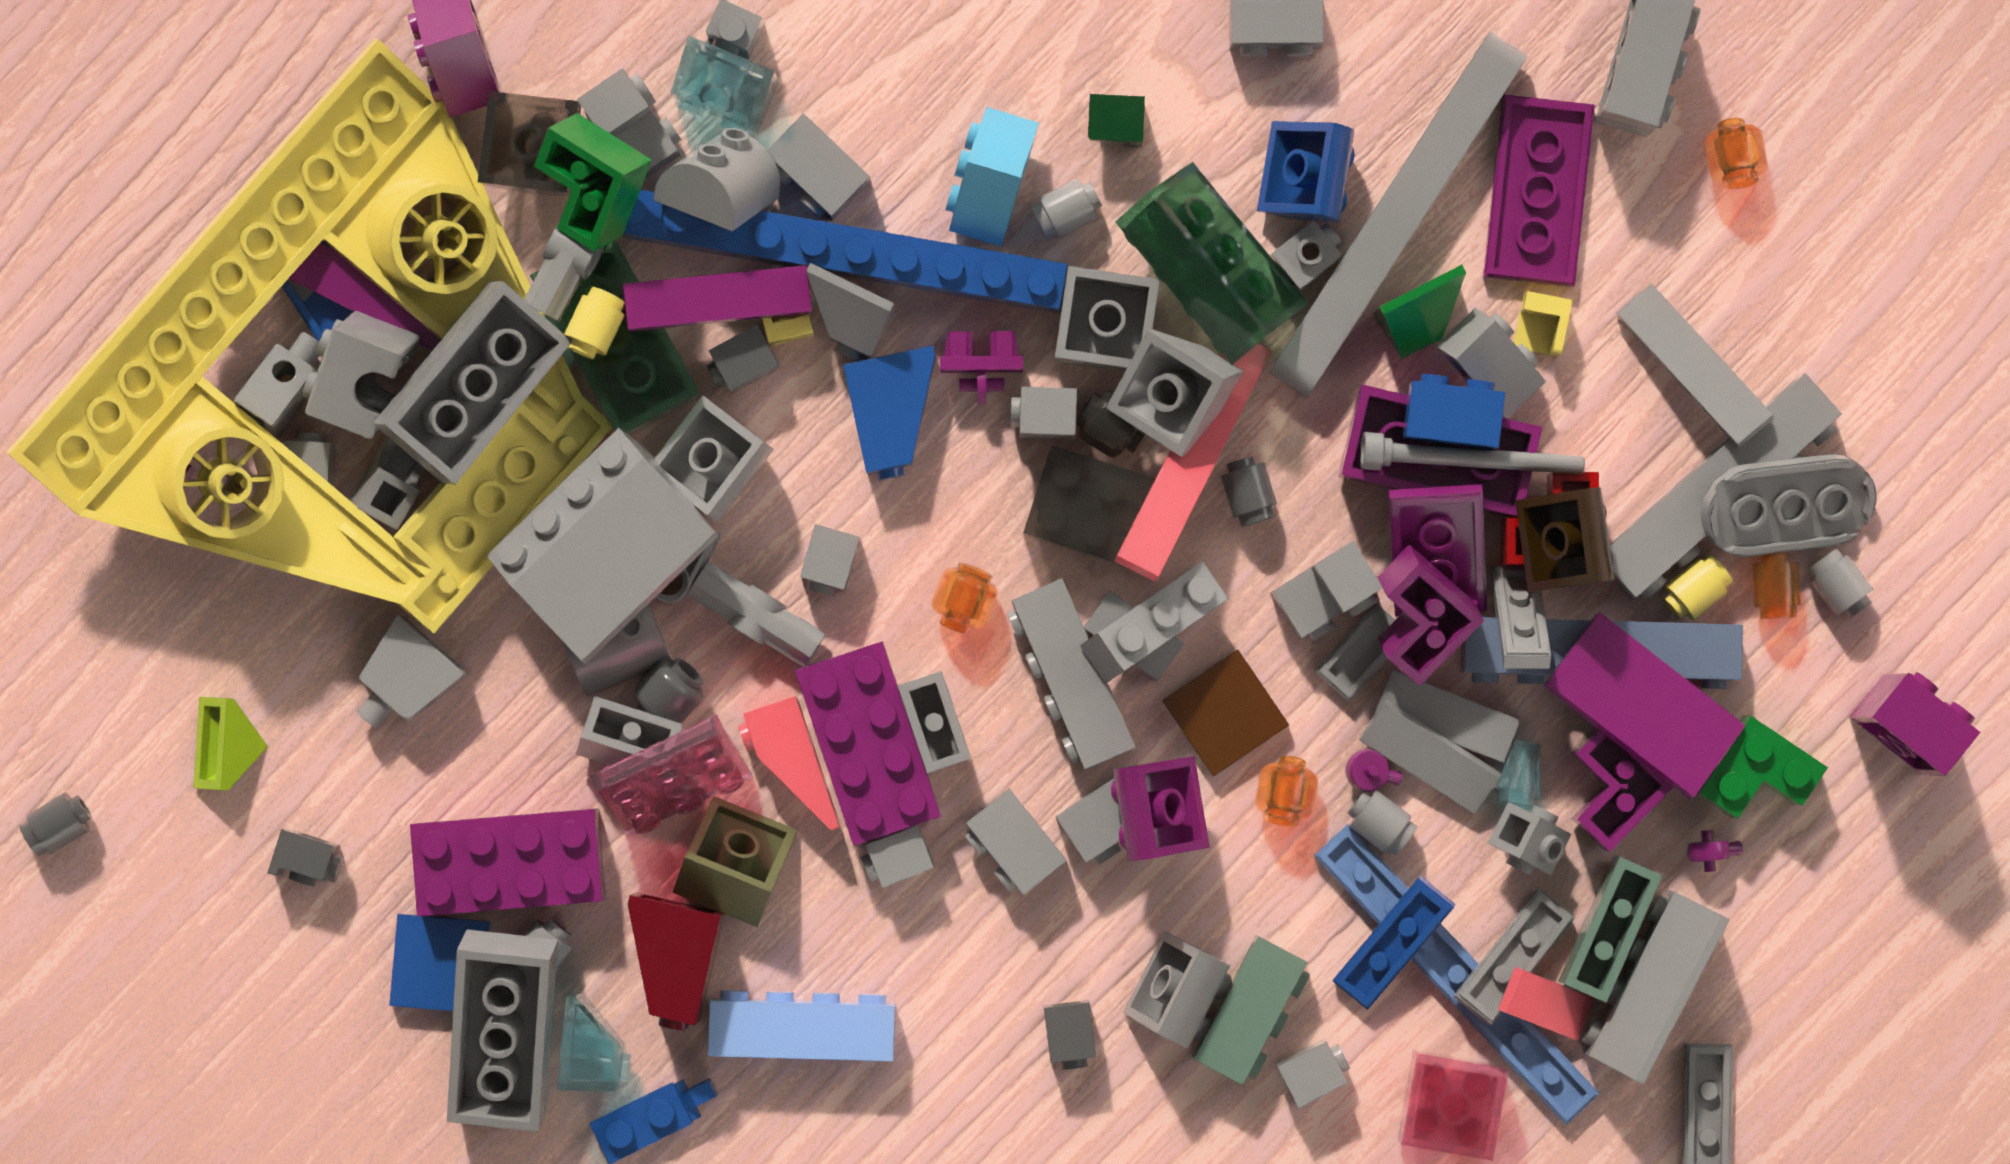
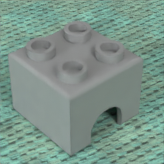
(345, 383)

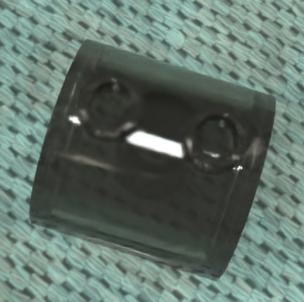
(514, 138)

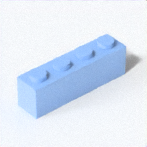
(801, 1028)

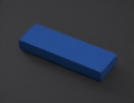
(1394, 942)

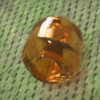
(1736, 154)
(964, 597)
(1286, 791)

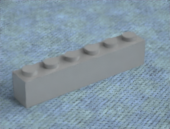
(1674, 524)

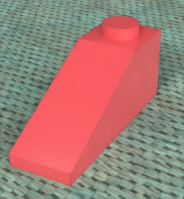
(786, 748)

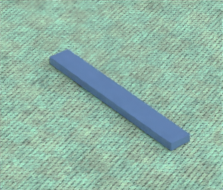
(1448, 967)

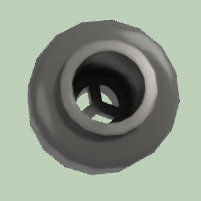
(670, 690)

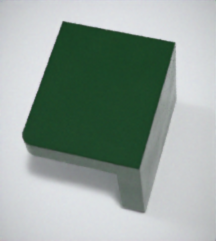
(1116, 119)

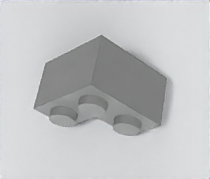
(623, 110)
(1327, 590)

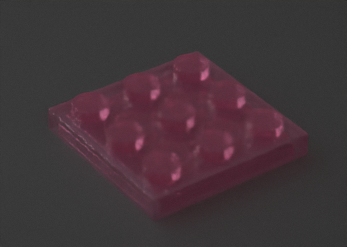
(672, 776)

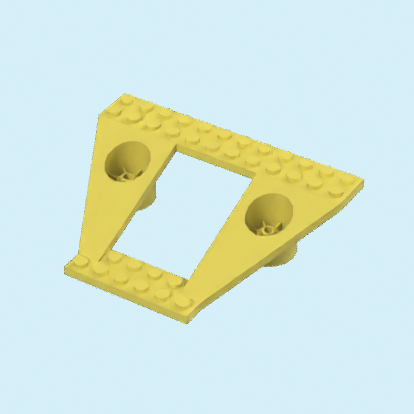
(142, 409)

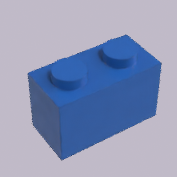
(1454, 413)

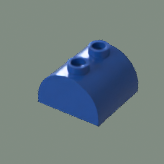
(1306, 171)

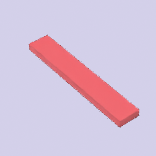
(1183, 480)

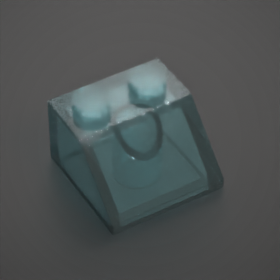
(723, 86)

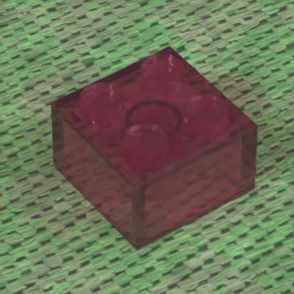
(1452, 1105)

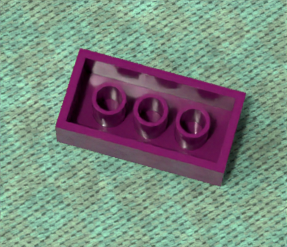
(1384, 413)
(868, 743)
(508, 862)

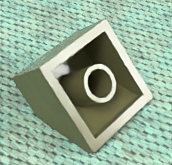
(734, 861)

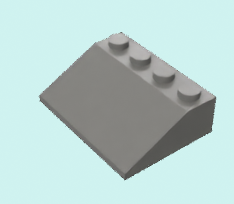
(602, 545)

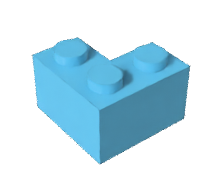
(990, 175)

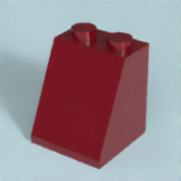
(675, 956)

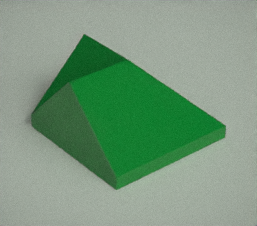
(1421, 314)

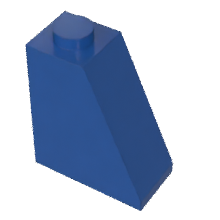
(889, 407)

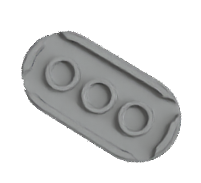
(1788, 505)

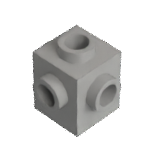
(1529, 838)

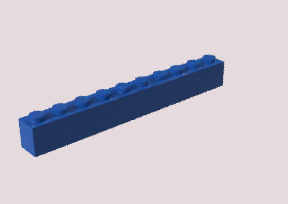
(859, 254)

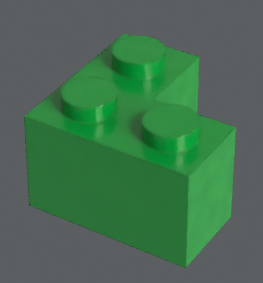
(602, 178)
(1757, 759)

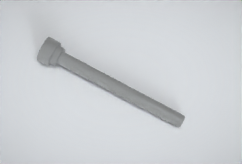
(1381, 451)

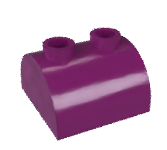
(1160, 809)

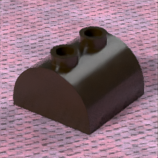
(1565, 539)

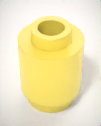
(595, 323)
(1697, 588)

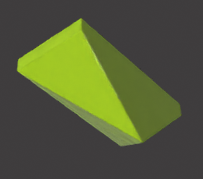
(224, 744)

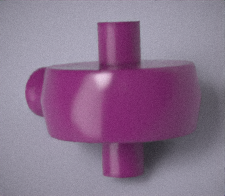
(1369, 771)
(1712, 850)

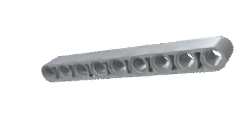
(1398, 214)

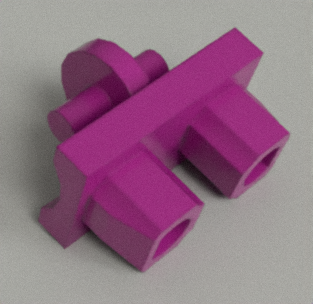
(1003, 359)

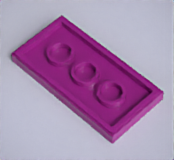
(1538, 190)
(1644, 705)

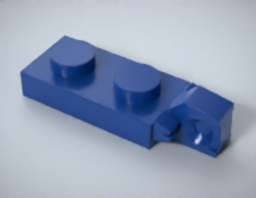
(650, 1118)

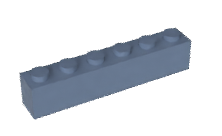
(1691, 649)

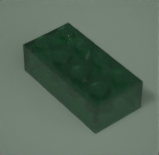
(1211, 263)
(642, 370)

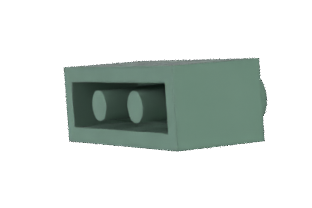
(1610, 928)
(1252, 1011)

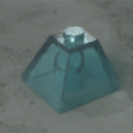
(590, 1049)

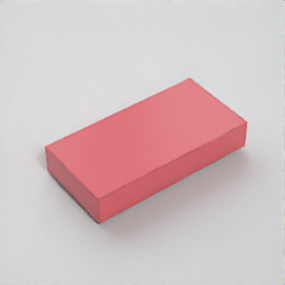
(1546, 1003)

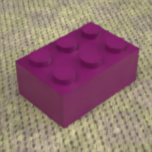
(1916, 723)

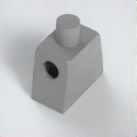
(277, 402)
(406, 674)

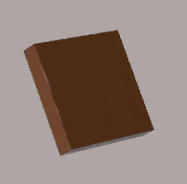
(1225, 712)

